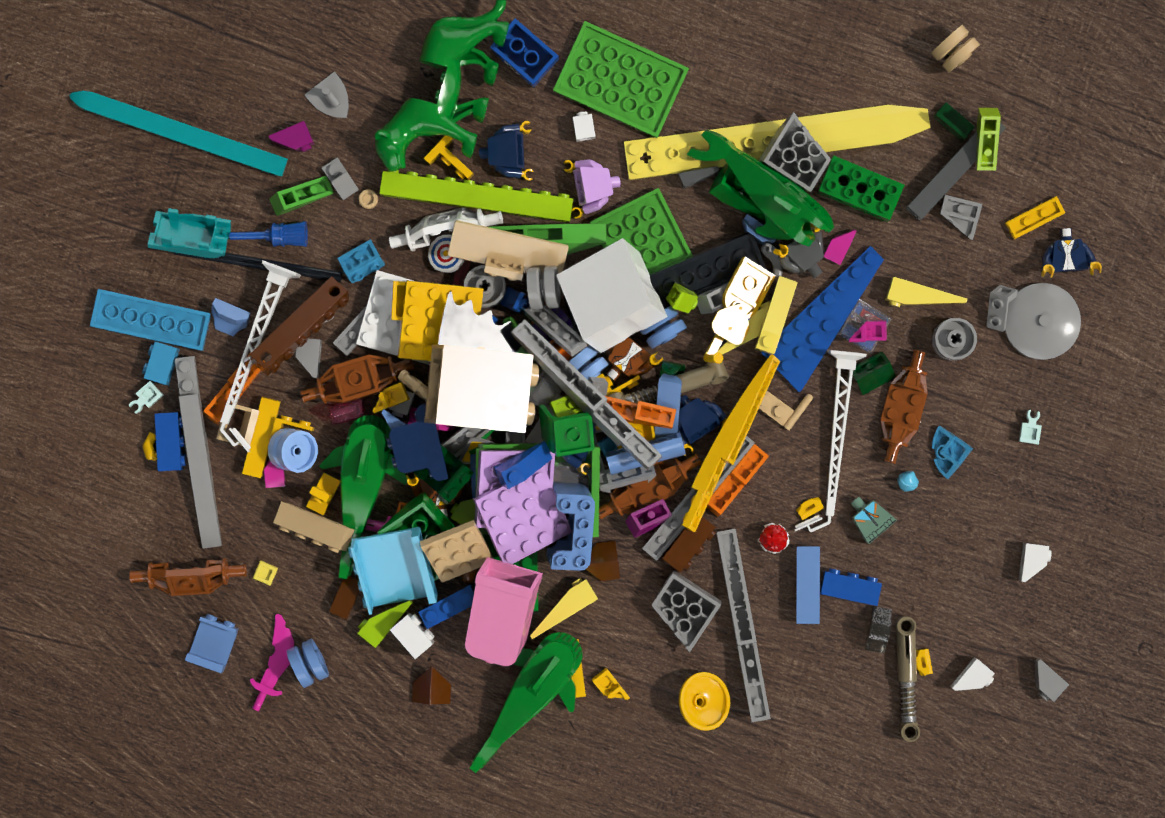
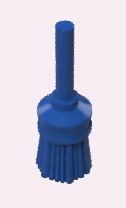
(278, 234)

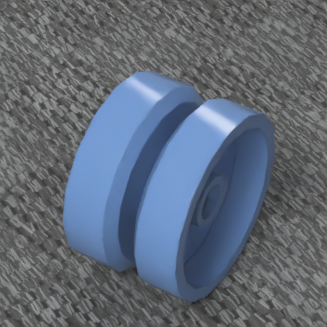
(664, 329)
(307, 663)

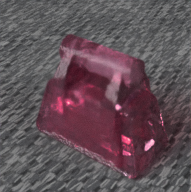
(346, 411)

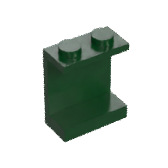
(458, 476)

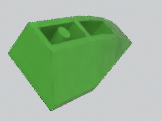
(576, 236)

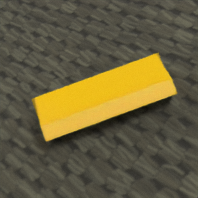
(809, 507)
(923, 662)

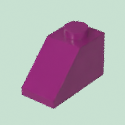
(294, 137)
(648, 518)

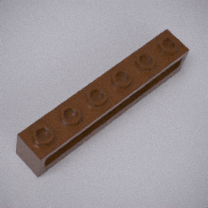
(299, 326)

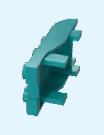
(190, 234)

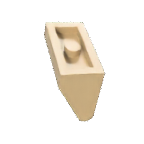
(247, 426)

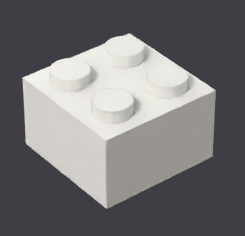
(413, 635)

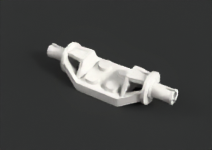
(439, 222)

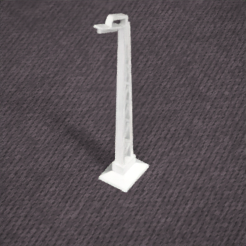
(277, 276)
(844, 360)

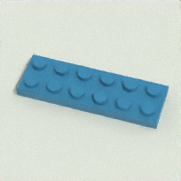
(150, 319)

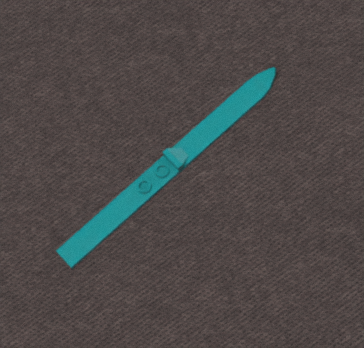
(180, 132)

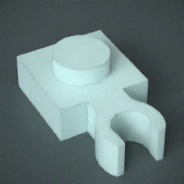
(147, 395)
(1030, 431)

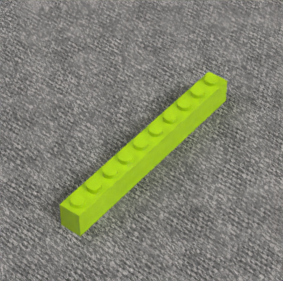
(472, 196)

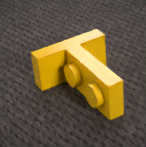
(448, 158)
(323, 493)

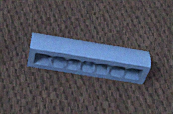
(669, 396)
(668, 446)
(808, 585)

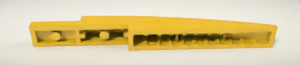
(728, 442)

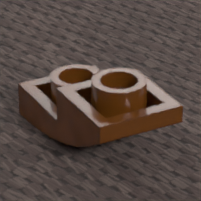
(345, 598)

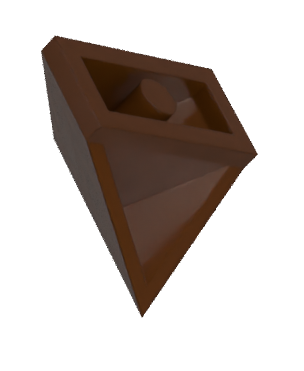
(604, 561)
(431, 688)

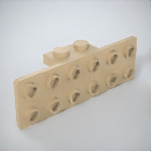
(503, 251)

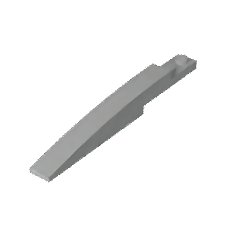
(585, 395)
(198, 452)
(743, 625)

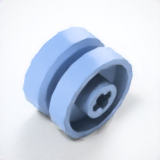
(583, 363)
(292, 450)

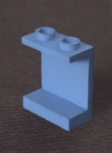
(212, 643)

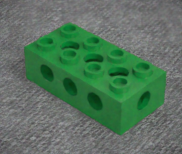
(851, 197)

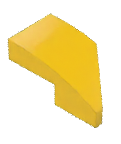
(391, 397)
(609, 686)

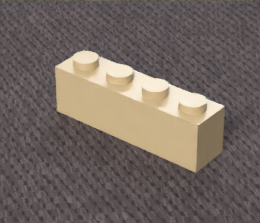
(313, 526)

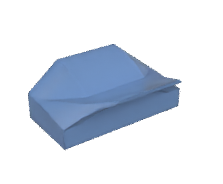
(750, 225)
(228, 317)

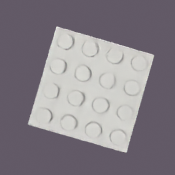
(377, 327)

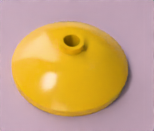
(712, 698)

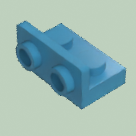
(361, 261)

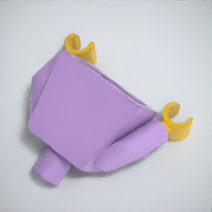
(592, 185)

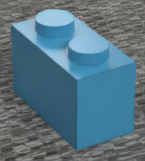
(160, 363)

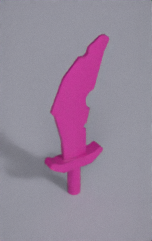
(277, 662)

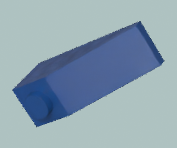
(523, 465)

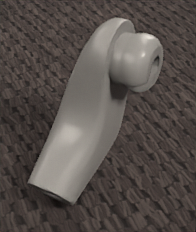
(767, 249)

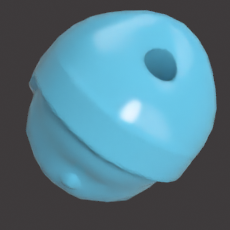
(907, 481)

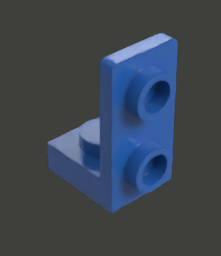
(515, 300)

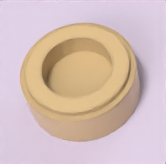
(368, 199)

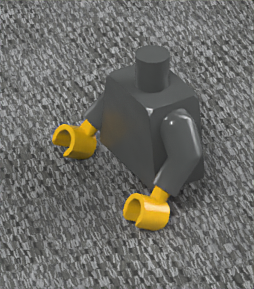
(799, 258)

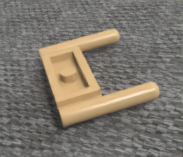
(781, 412)

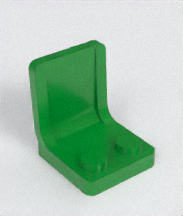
(566, 434)

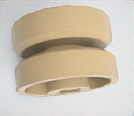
(956, 50)

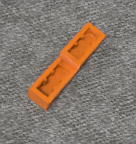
(216, 407)
(643, 412)
(736, 480)

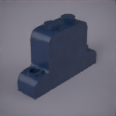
(418, 447)

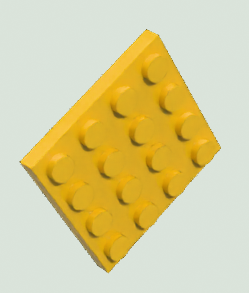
(424, 313)

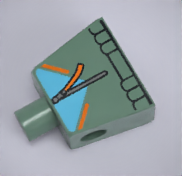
(871, 519)

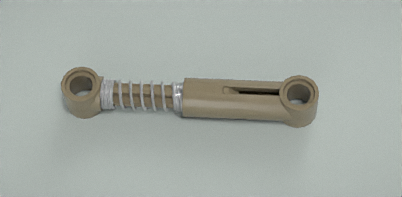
(709, 374)
(907, 676)

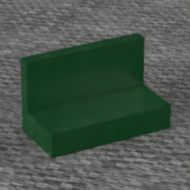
(954, 122)
(873, 373)

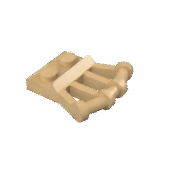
(413, 384)

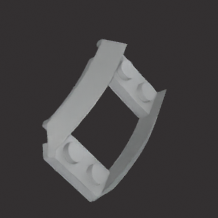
(608, 482)

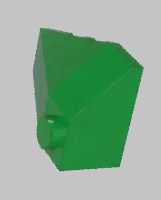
(729, 191)

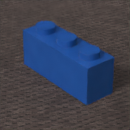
(169, 442)
(850, 587)
(447, 607)

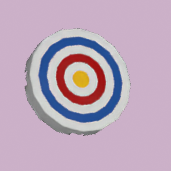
(439, 256)

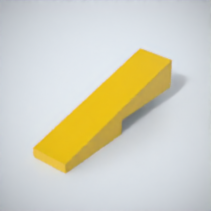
(258, 453)

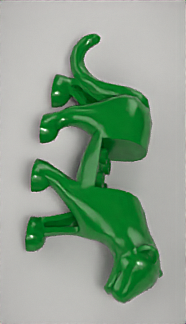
(447, 48)

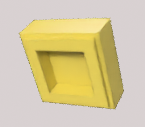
(265, 573)

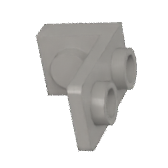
(998, 307)

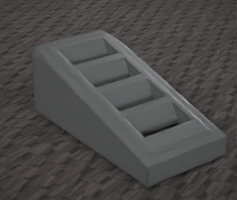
(693, 177)

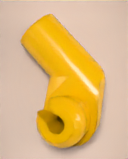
(148, 447)

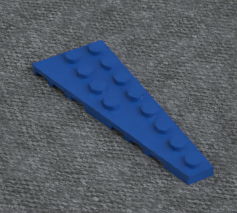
(814, 329)

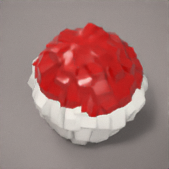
(774, 538)

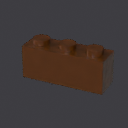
(688, 545)

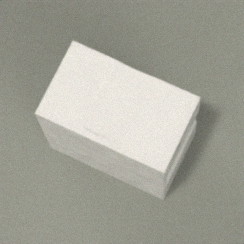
(611, 295)

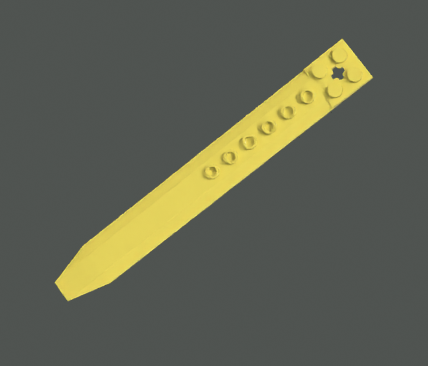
(831, 130)

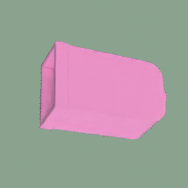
(501, 611)

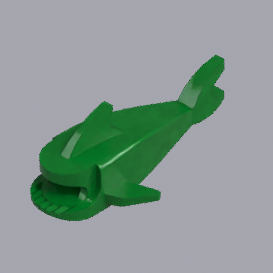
(784, 203)
(363, 468)
(543, 676)

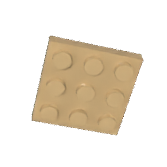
(456, 551)

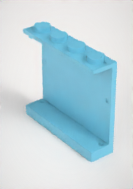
(392, 568)

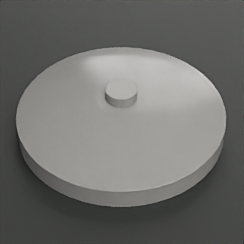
(1042, 321)

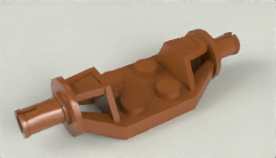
(356, 379)
(904, 406)
(644, 493)
(188, 581)

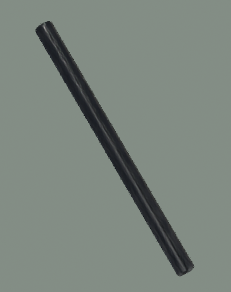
(254, 262)

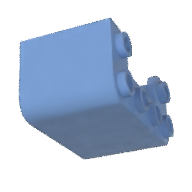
(575, 549)

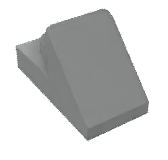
(340, 178)

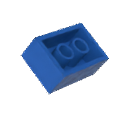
(525, 53)

